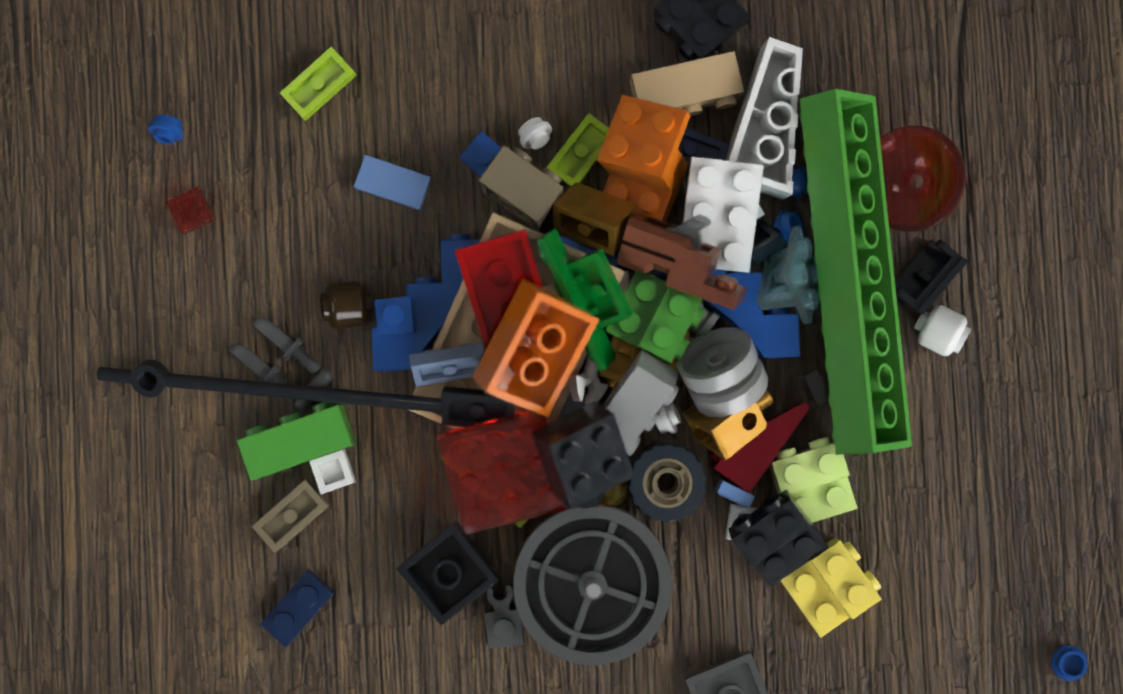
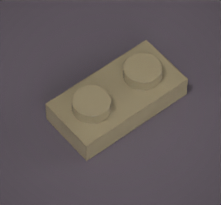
(291, 515)

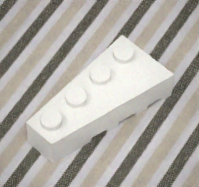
(770, 117)

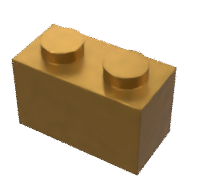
(593, 217)

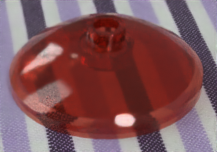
(934, 157)

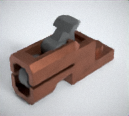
(681, 255)

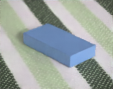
(392, 183)

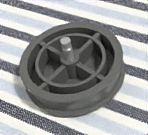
(592, 585)

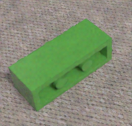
(296, 440)

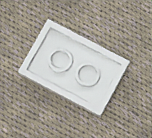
(730, 199)

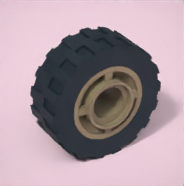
(687, 487)

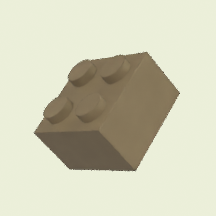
(521, 187)

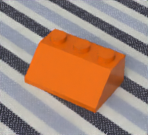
(534, 348)

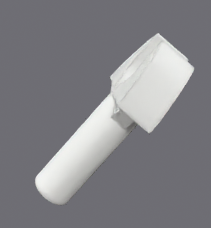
(587, 378)

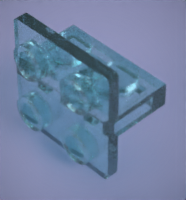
(791, 278)

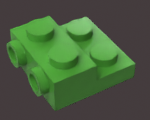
(658, 317)

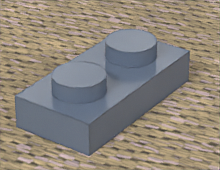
(445, 364)

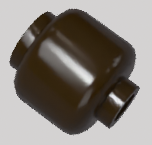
(345, 304)

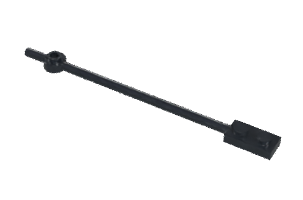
(458, 405)

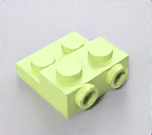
(815, 479)

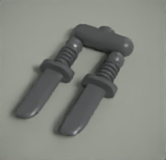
(290, 348)

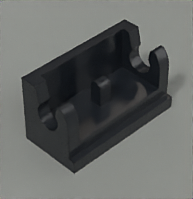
(927, 276)

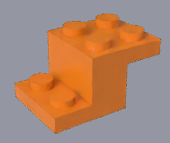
(645, 155)

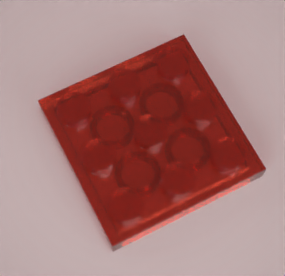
(497, 472)

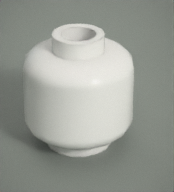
(942, 330)

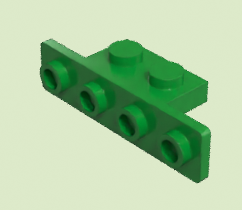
(590, 286)

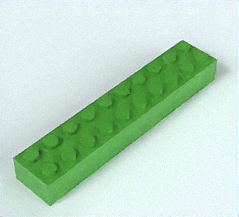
(855, 272)

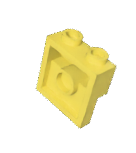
(832, 587)

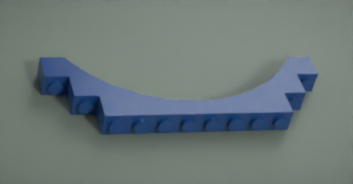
(772, 334)

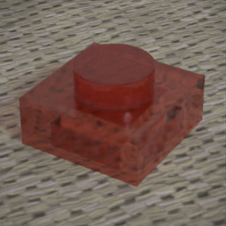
(190, 210)

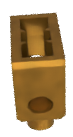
(728, 433)

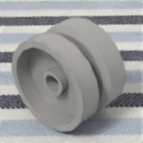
(723, 372)

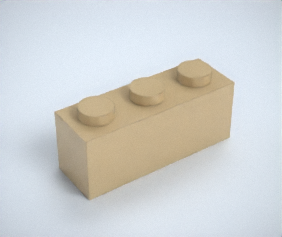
(692, 84)

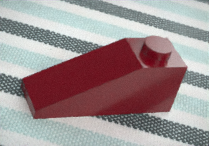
(753, 459)

